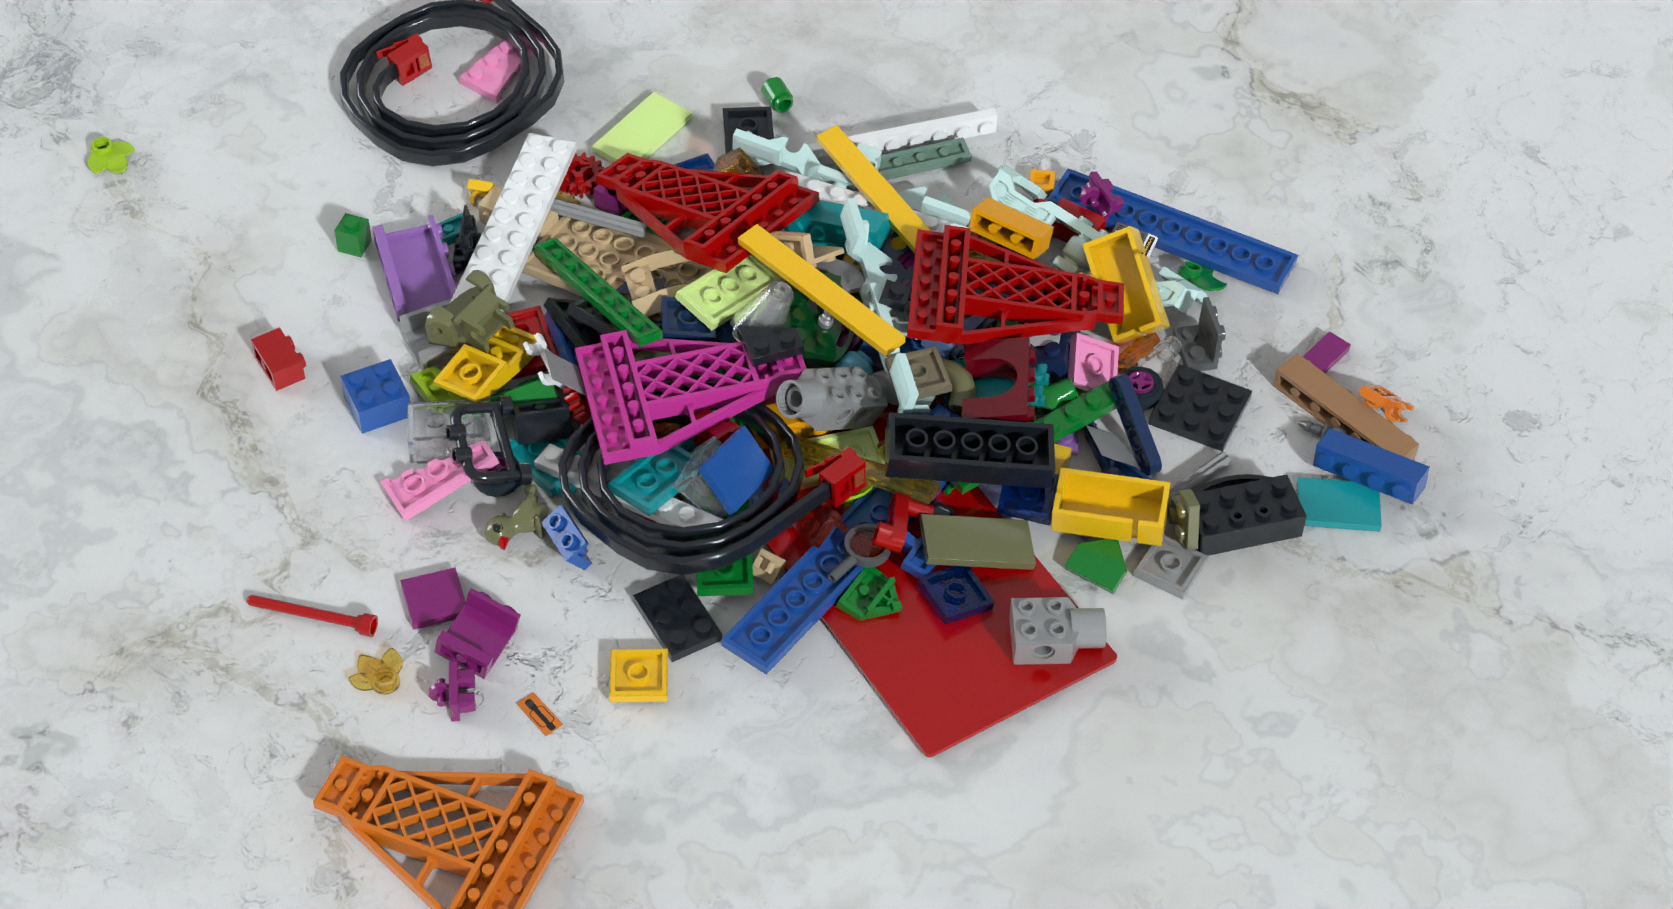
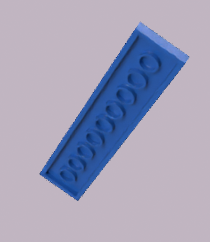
(1191, 236)
(802, 592)

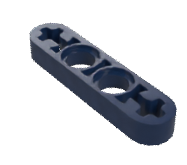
(1135, 424)

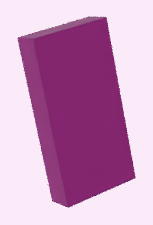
(1327, 351)

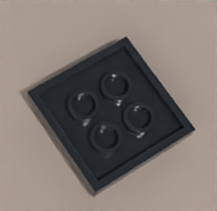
(1200, 407)

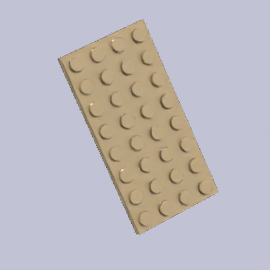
(606, 253)

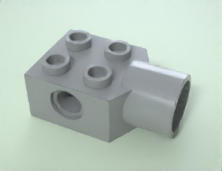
(1053, 630)

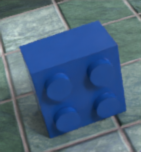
(376, 395)

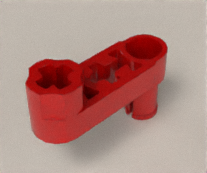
(894, 532)

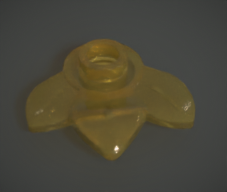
(376, 671)

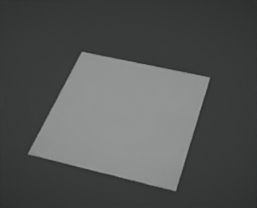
(565, 373)
(1112, 446)

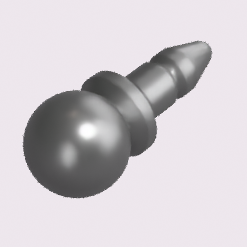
(1318, 429)

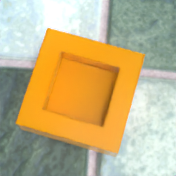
(1044, 179)

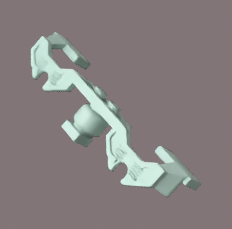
(805, 163)
(871, 259)
(1173, 291)

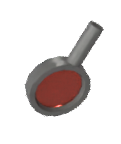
(859, 551)

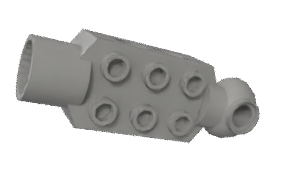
(836, 397)

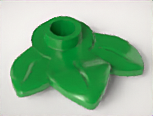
(1200, 276)

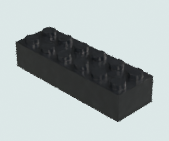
(969, 450)

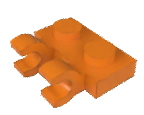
(1378, 396)

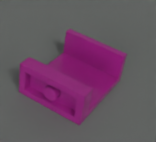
(478, 633)

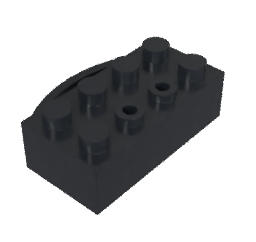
(1247, 512)

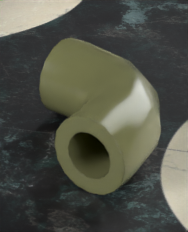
(962, 385)

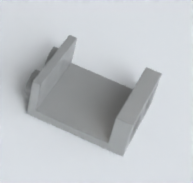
(415, 335)

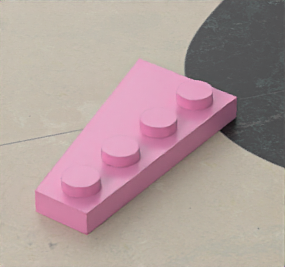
(494, 71)
(428, 485)

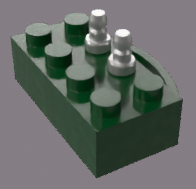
(817, 330)

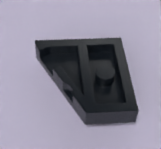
(769, 343)

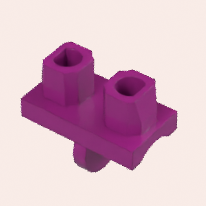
(1099, 195)
(458, 701)

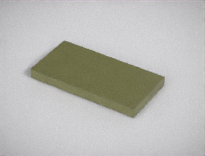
(977, 542)

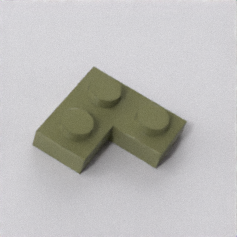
(1184, 515)

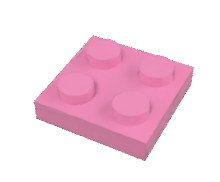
(1091, 362)

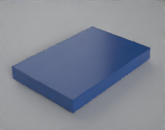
(736, 469)

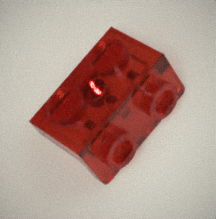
(819, 523)

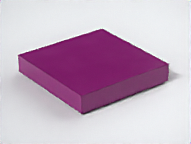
(433, 597)

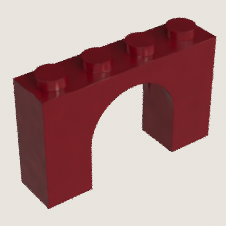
(1005, 359)

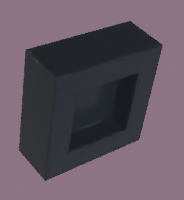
(895, 295)

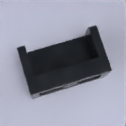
(541, 420)

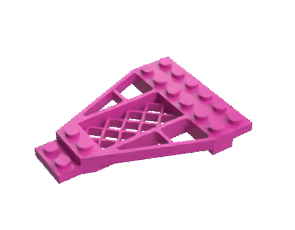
(626, 412)

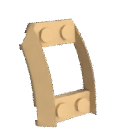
(642, 284)

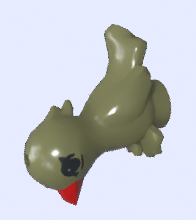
(524, 519)

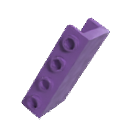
(415, 266)

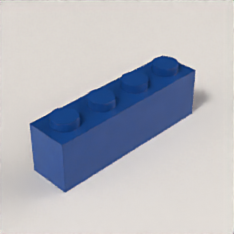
(1371, 466)

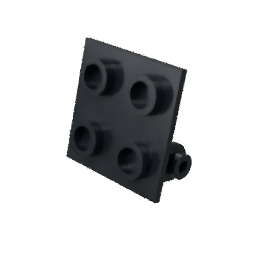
(465, 241)

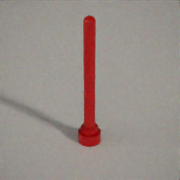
(364, 624)

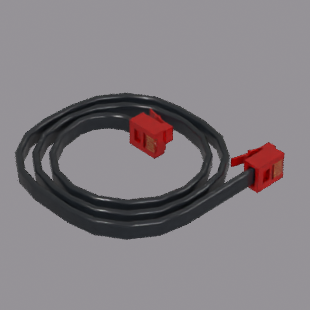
(410, 58)
(717, 543)

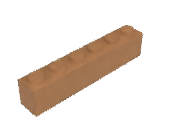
(1339, 407)

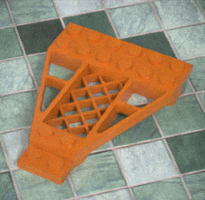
(518, 843)

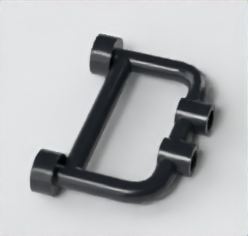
(463, 454)

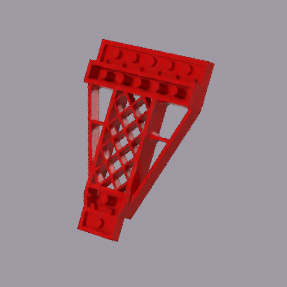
(707, 203)
(943, 297)

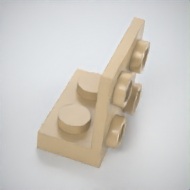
(802, 246)

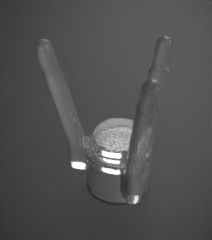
(1166, 351)

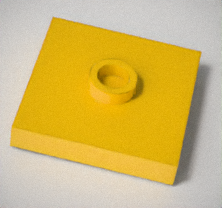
(638, 675)

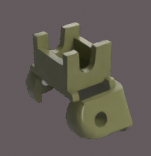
(469, 317)

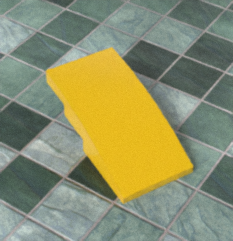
(480, 374)

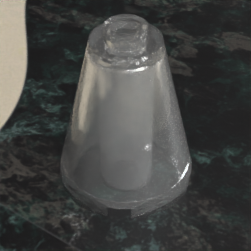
(766, 309)

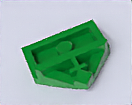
(1098, 563)
(870, 596)

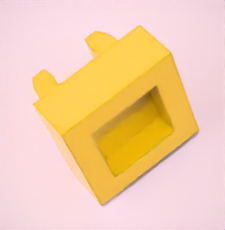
(478, 189)

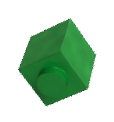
(353, 235)

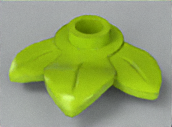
(109, 155)

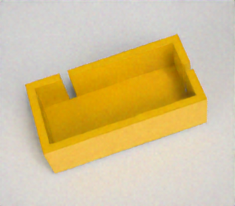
(1119, 259)
(1110, 506)

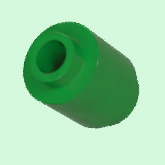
(777, 94)

